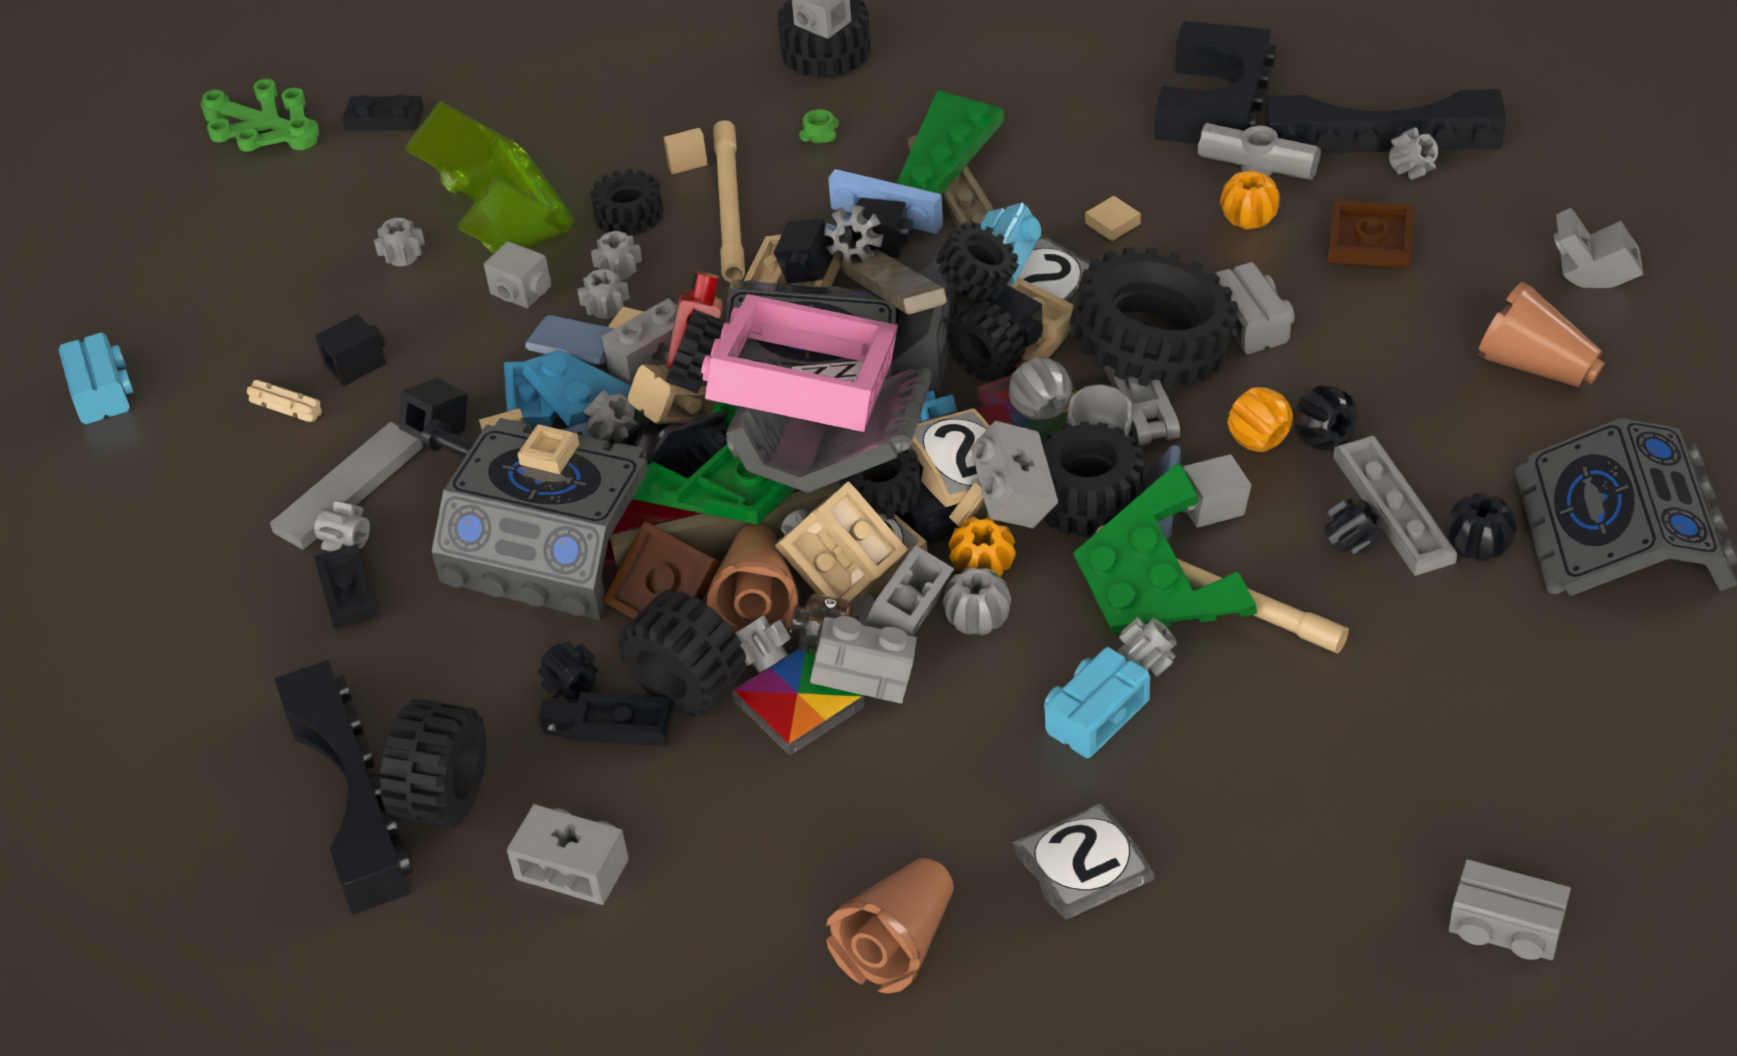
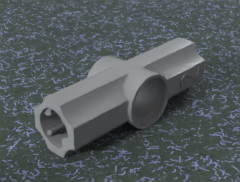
(1259, 151)

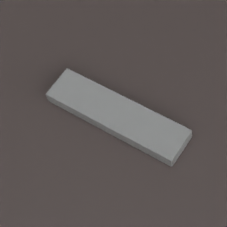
(347, 482)
(1401, 511)

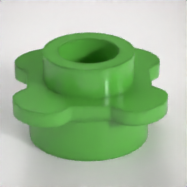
(819, 126)

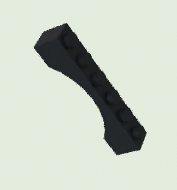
(1456, 123)
(363, 848)

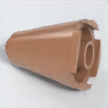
(1540, 341)
(753, 581)
(891, 925)

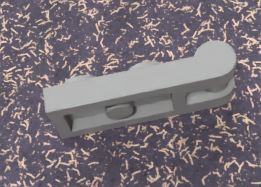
(1147, 403)

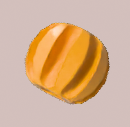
(1250, 200)
(1260, 419)
(982, 546)

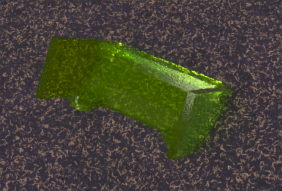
(502, 180)

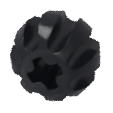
(1325, 417)
(1481, 527)

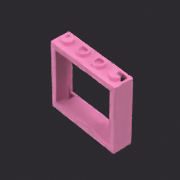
(796, 391)

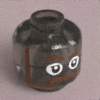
(808, 620)

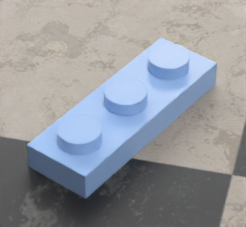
(921, 205)

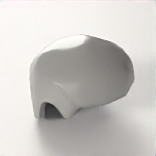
(1102, 405)

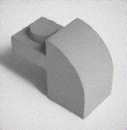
(1596, 258)

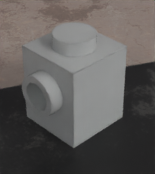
(821, 16)
(517, 274)
(1220, 490)

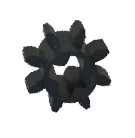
(1353, 526)
(568, 670)

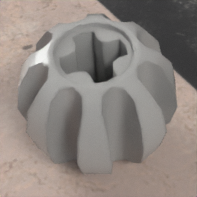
(858, 224)
(1040, 389)
(976, 601)

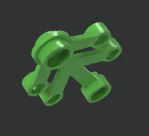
(298, 132)

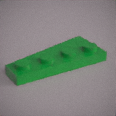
(948, 141)

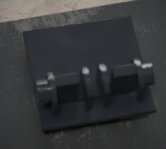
(690, 445)

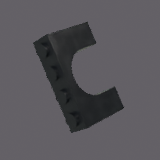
(1223, 52)

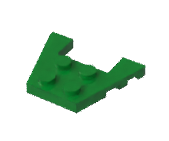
(717, 488)
(1137, 572)

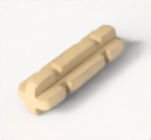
(284, 401)

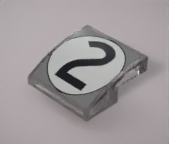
(1054, 269)
(1083, 861)

